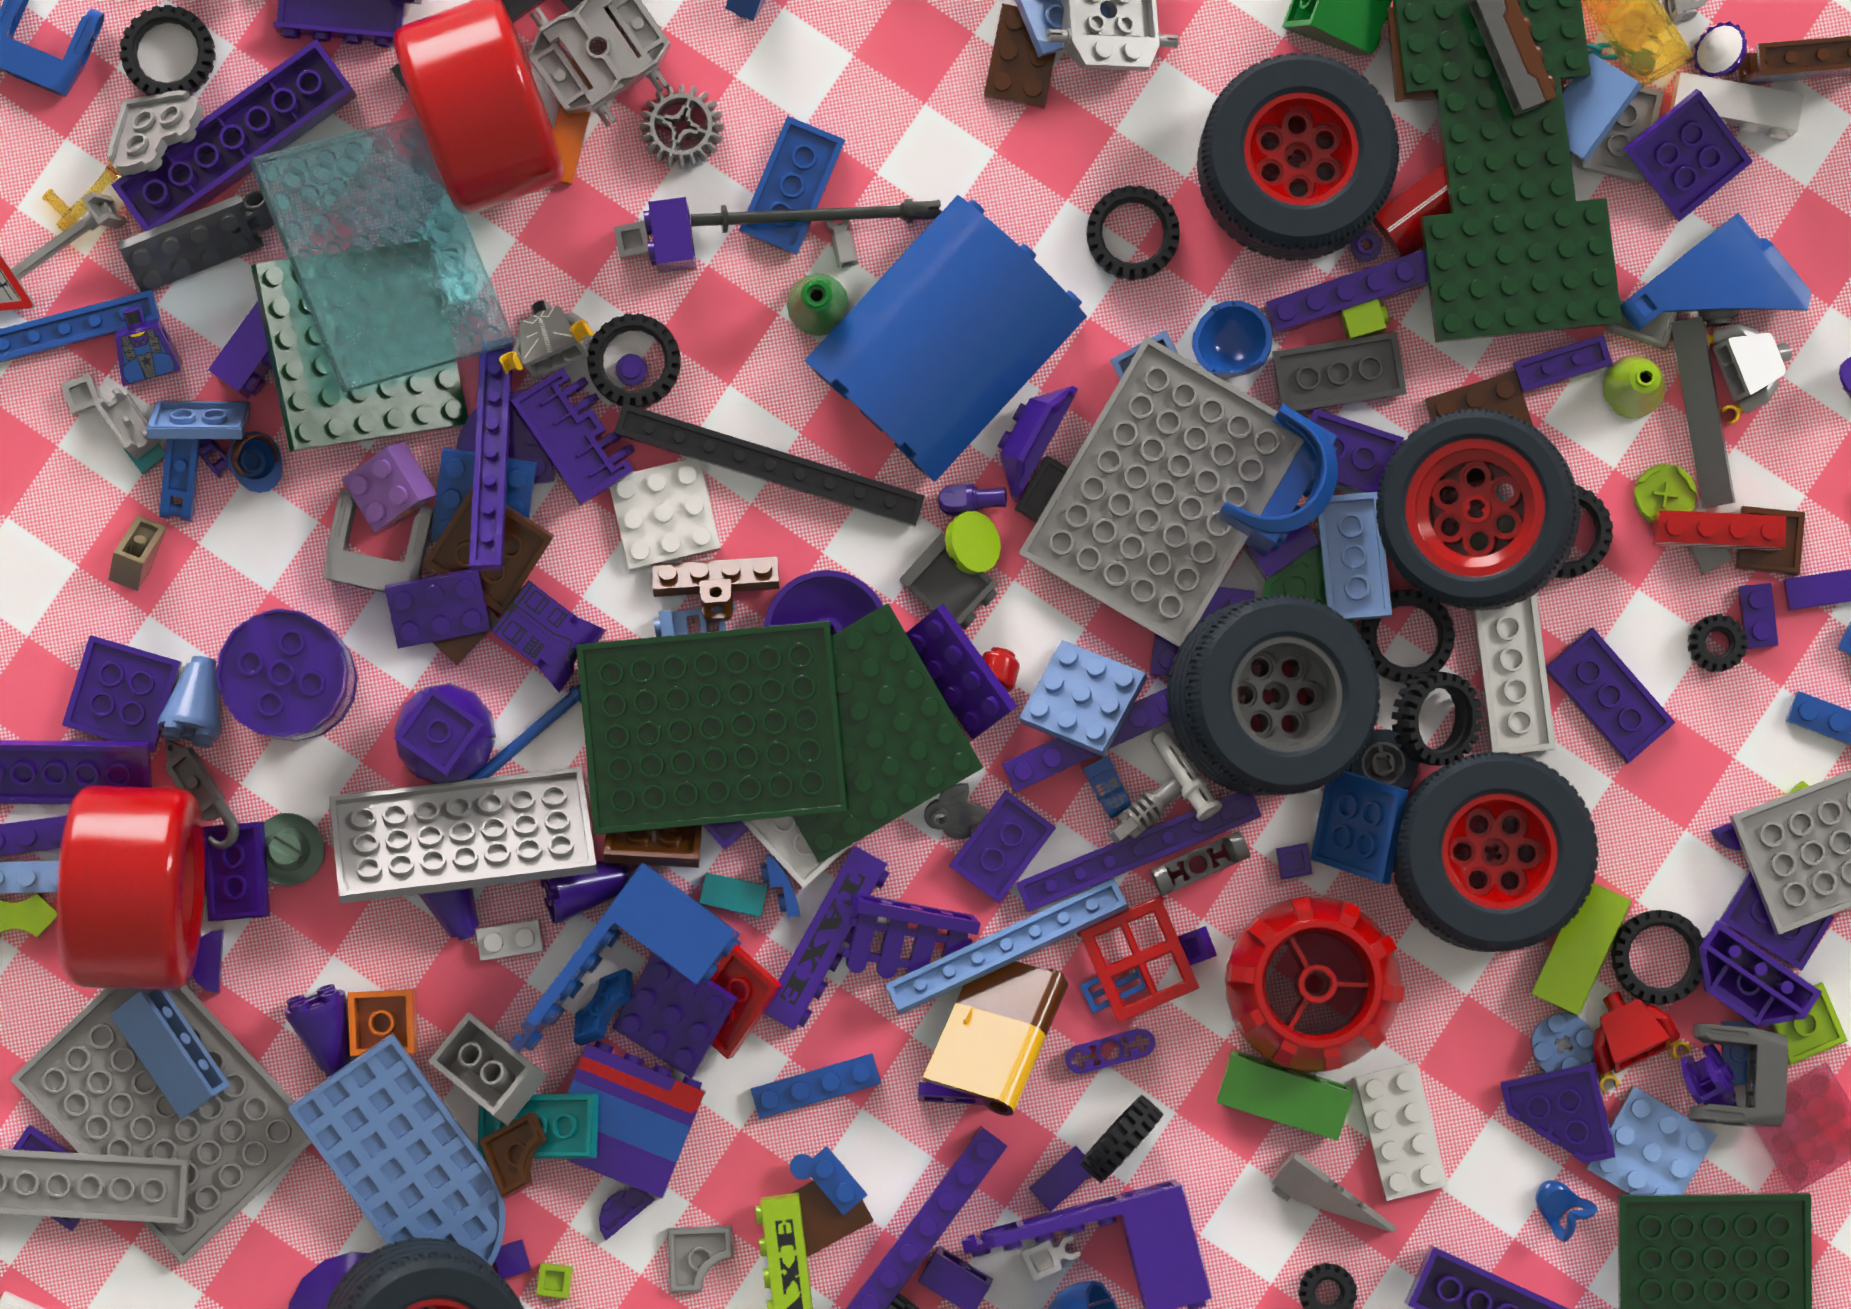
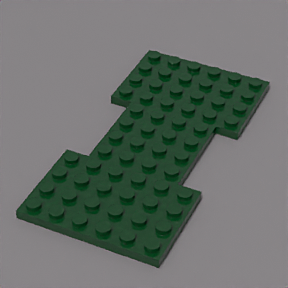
(1515, 239)

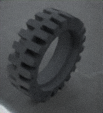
(158, 16)
(1140, 196)
(620, 325)
(1602, 540)
(1444, 629)
(1409, 711)
(1621, 961)
(1121, 1138)

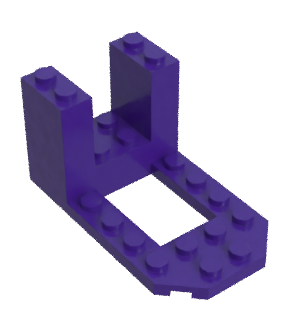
(1155, 1232)

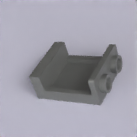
(938, 582)

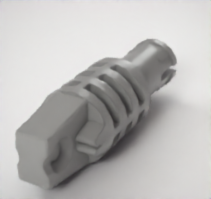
(1145, 811)

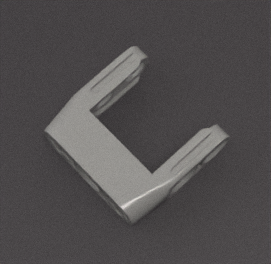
(367, 570)

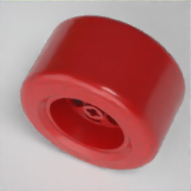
(478, 105)
(131, 888)

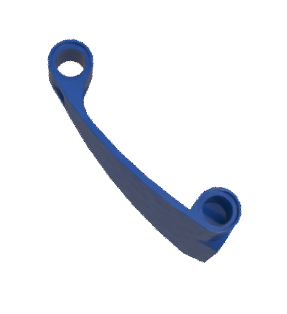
(1722, 273)

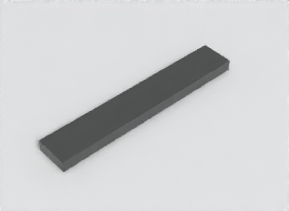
(1703, 412)

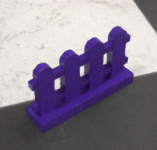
(895, 930)

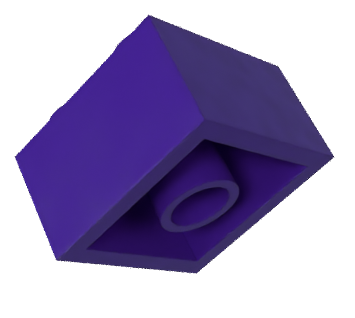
(672, 235)

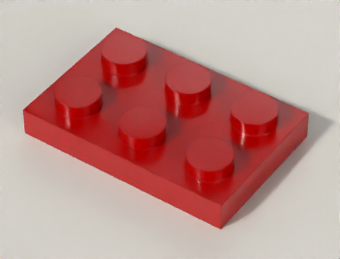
(755, 991)

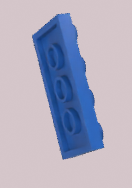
(793, 181)

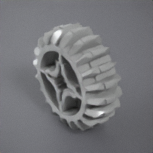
(667, 121)

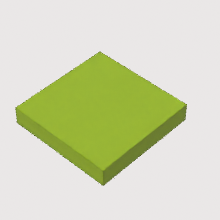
(1814, 1033)

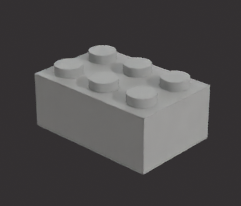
(487, 1068)

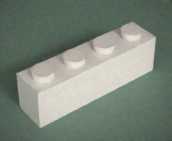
(1745, 104)

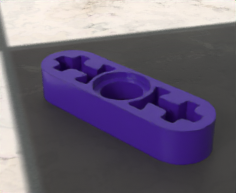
(1130, 1037)

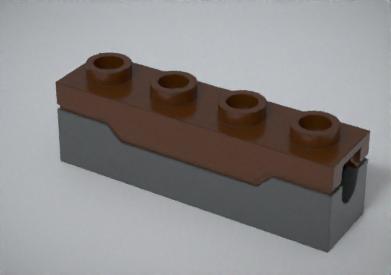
(1514, 54)

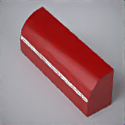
(1401, 217)

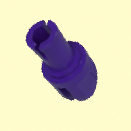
(967, 497)

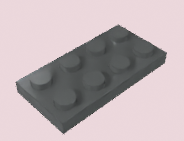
(1339, 372)

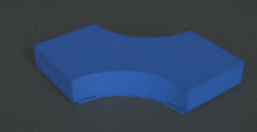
(611, 994)

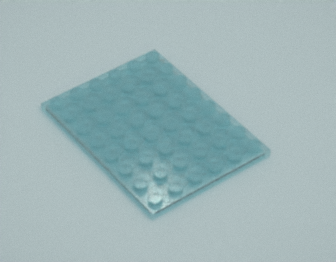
(381, 254)

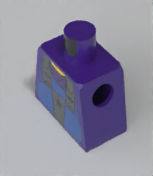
(144, 349)

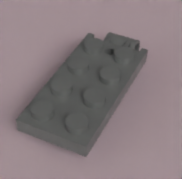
(196, 241)

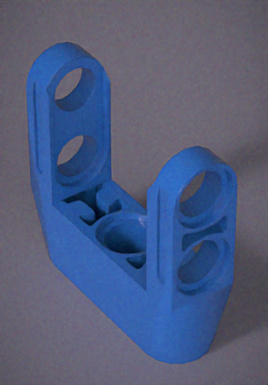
(37, 66)

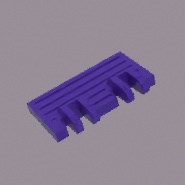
(570, 437)

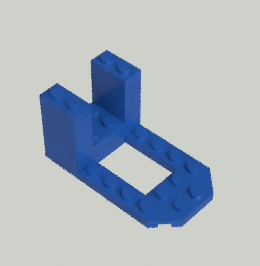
(657, 917)

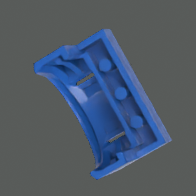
(1282, 513)

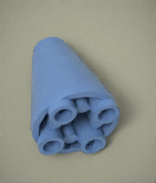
(194, 705)

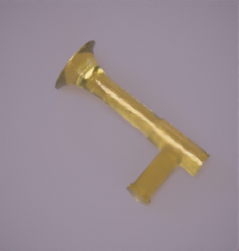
(73, 214)

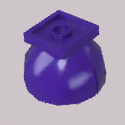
(444, 734)

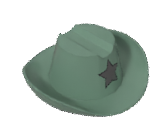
(292, 849)

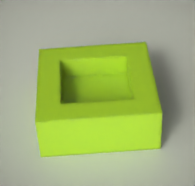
(554, 1280)

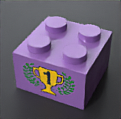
(389, 486)

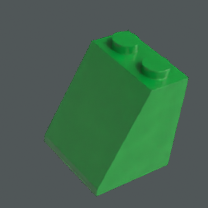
(1339, 23)

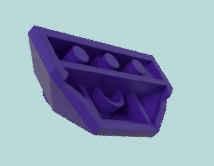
(1031, 436)
(1752, 980)

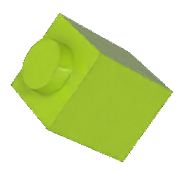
(1364, 319)

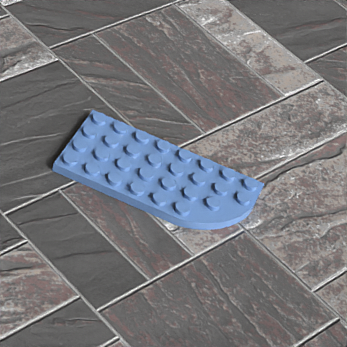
(403, 1152)

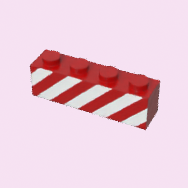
(1719, 530)

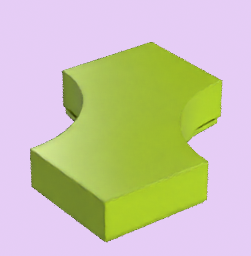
(31, 915)

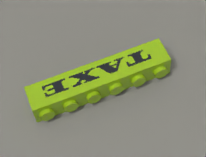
(785, 1252)

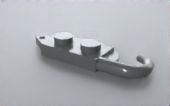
(191, 775)

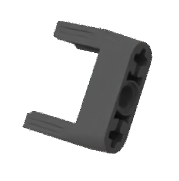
(1234, 845)
(1765, 1077)

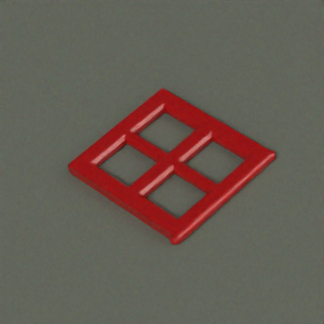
(1138, 959)

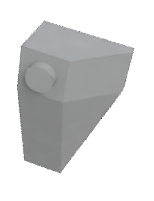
(1311, 1186)

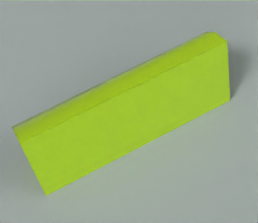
(1581, 951)

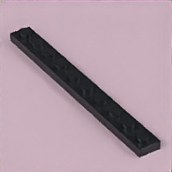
(769, 464)

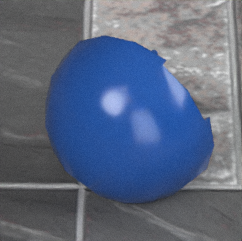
(1232, 339)

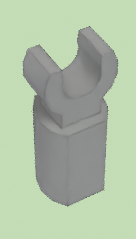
(843, 244)

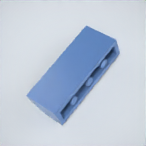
(170, 1050)

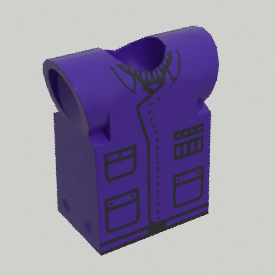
(545, 633)

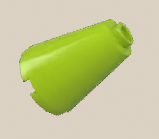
(1634, 386)

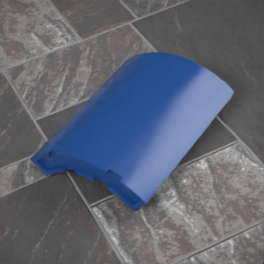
(947, 336)

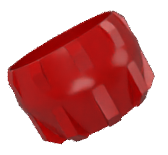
(1247, 990)

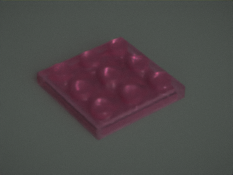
(1814, 1129)

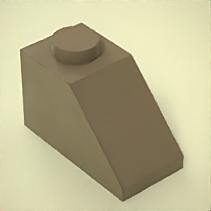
(136, 553)

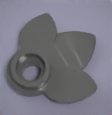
(957, 810)

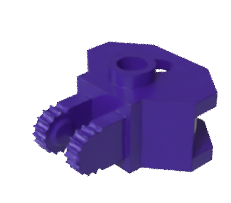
(1709, 1078)

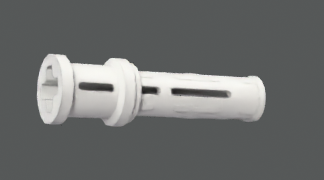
(1193, 787)

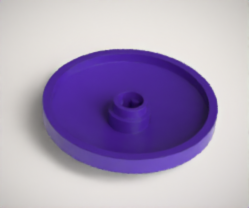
(823, 597)

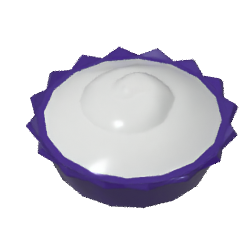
(1720, 50)

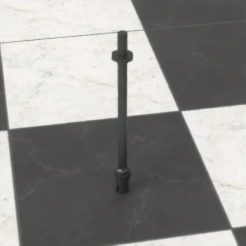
(907, 211)

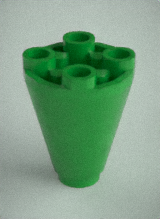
(817, 316)

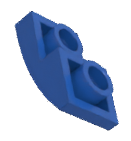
(775, 875)

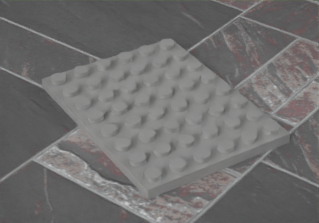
(1146, 490)
(110, 1105)

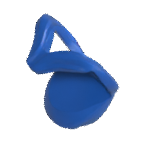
(1554, 1200)

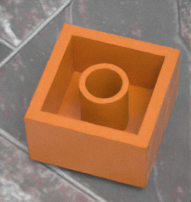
(379, 1014)

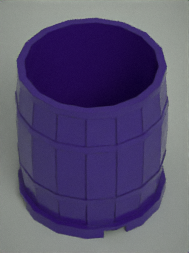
(286, 675)

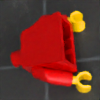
(1632, 1035)

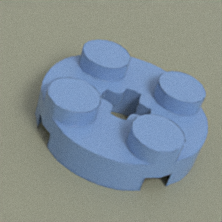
(1555, 1028)

